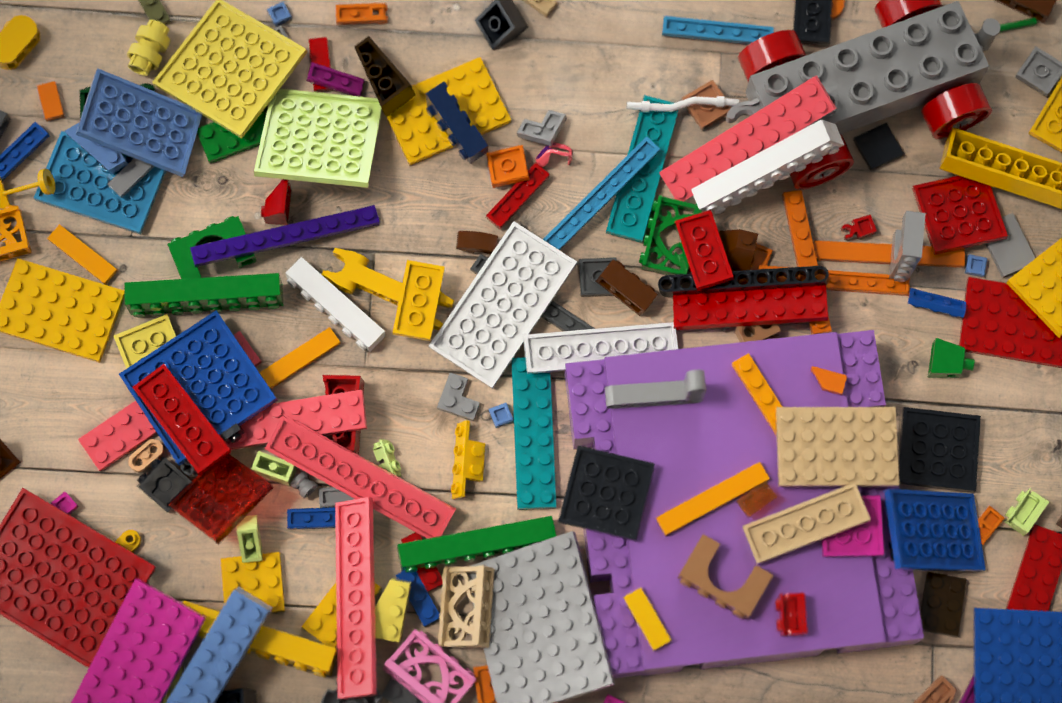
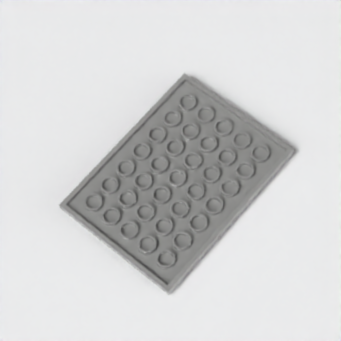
(544, 625)

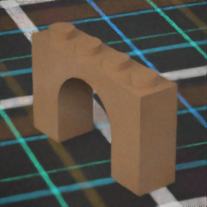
(740, 601)

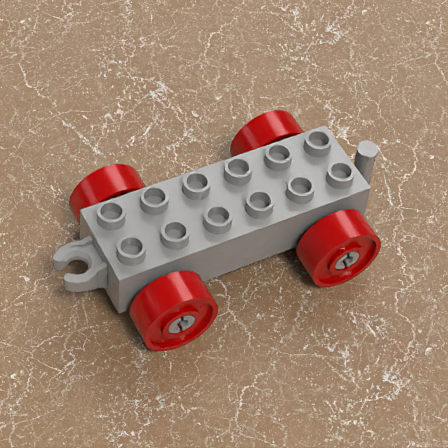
(913, 60)

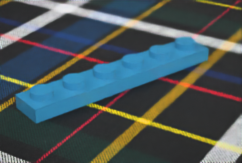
(713, 30)

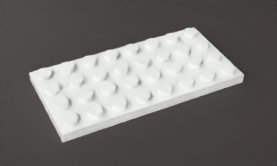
(502, 304)

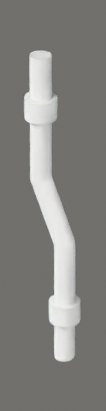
(646, 106)

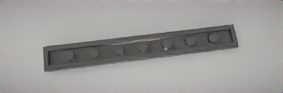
(554, 313)

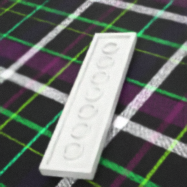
(552, 350)

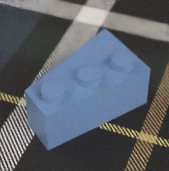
(108, 158)

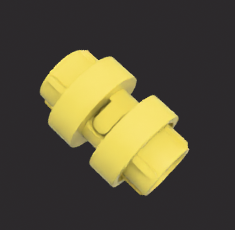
(145, 54)

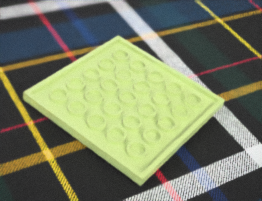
(319, 138)

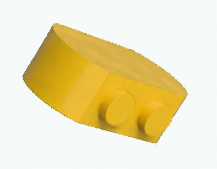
(17, 41)

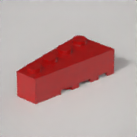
(339, 384)

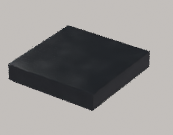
(878, 146)

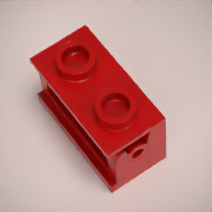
(792, 614)

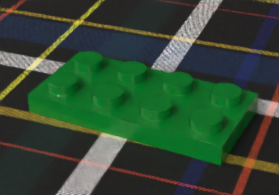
(221, 143)

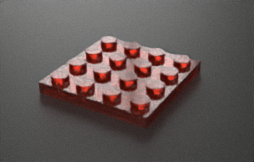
(221, 498)

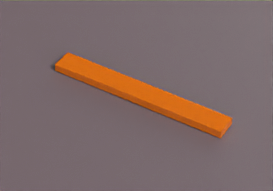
(881, 254)
(856, 282)

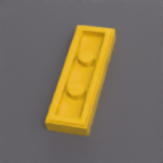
(647, 619)

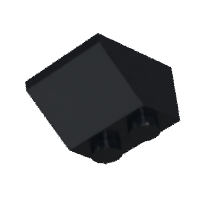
(501, 23)

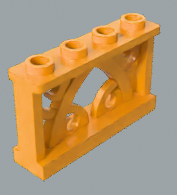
(13, 248)

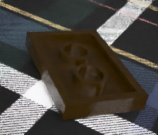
(942, 604)

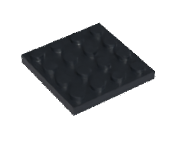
(939, 449)
(606, 493)

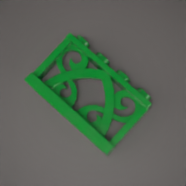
(677, 259)

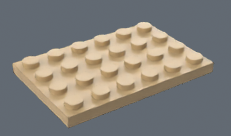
(837, 446)

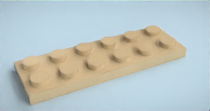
(806, 523)

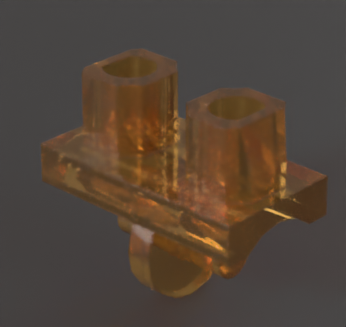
(756, 499)

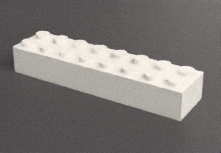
(768, 166)

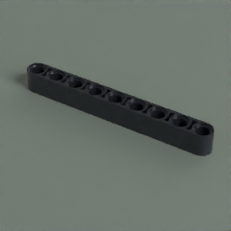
(752, 277)

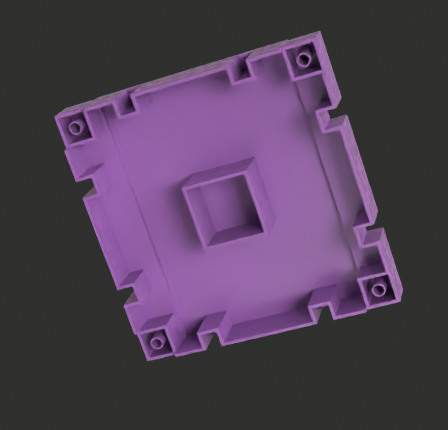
(695, 446)

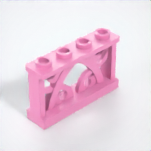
(422, 692)

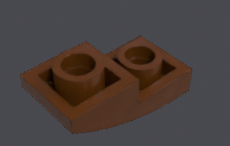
(476, 241)

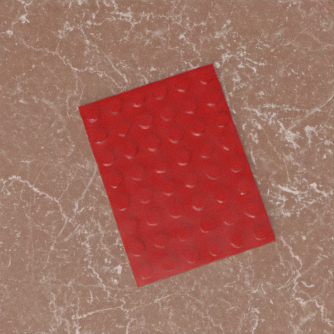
(62, 576)

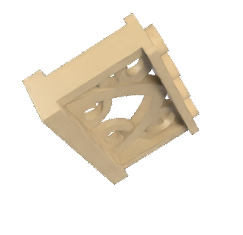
(451, 596)

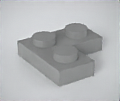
(542, 132)
(453, 400)

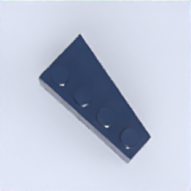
(455, 123)

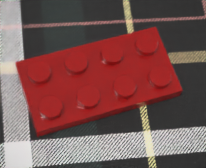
(704, 250)

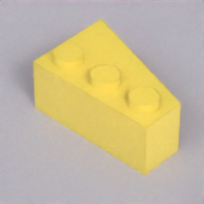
(391, 610)

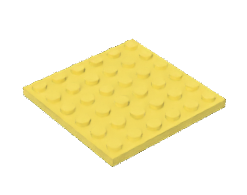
(229, 67)

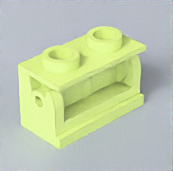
(1026, 511)

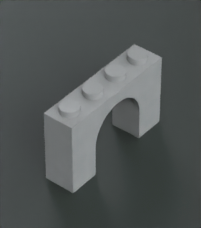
(907, 246)

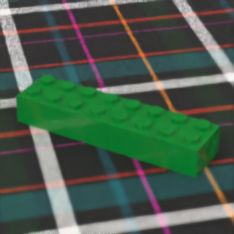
(204, 294)

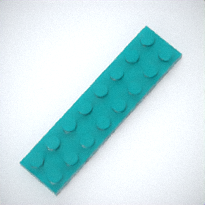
(636, 198)
(533, 438)

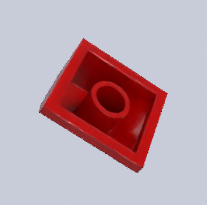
(278, 204)

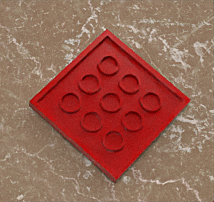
(959, 213)

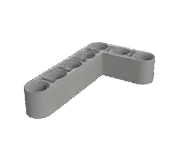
(688, 391)

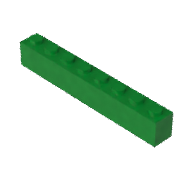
(473, 544)

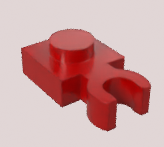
(861, 227)

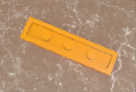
(82, 254)

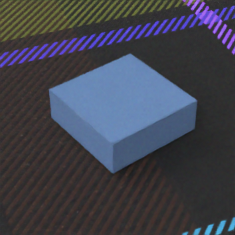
(279, 13)
(975, 265)
(501, 415)

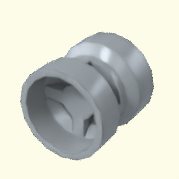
(303, 484)

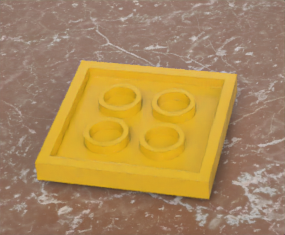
(258, 578)

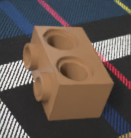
(758, 332)

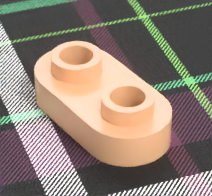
(144, 454)

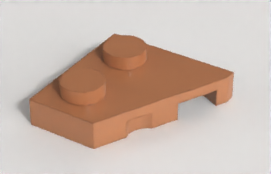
(938, 692)

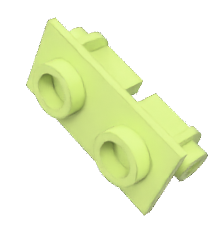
(385, 451)

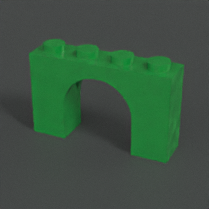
(181, 252)

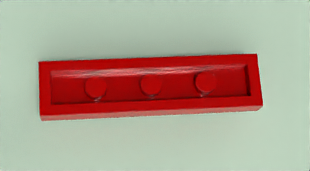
(517, 196)

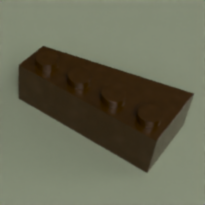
(386, 80)

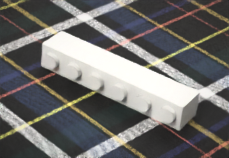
(335, 304)

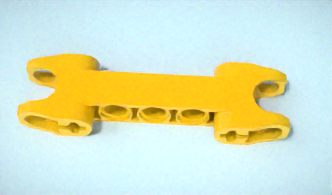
(358, 275)

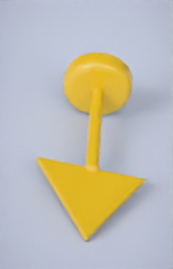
(45, 182)

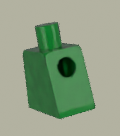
(948, 360)

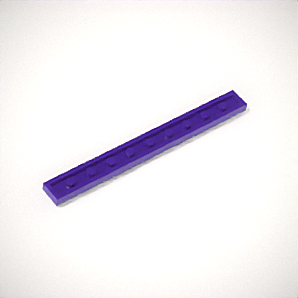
(284, 236)

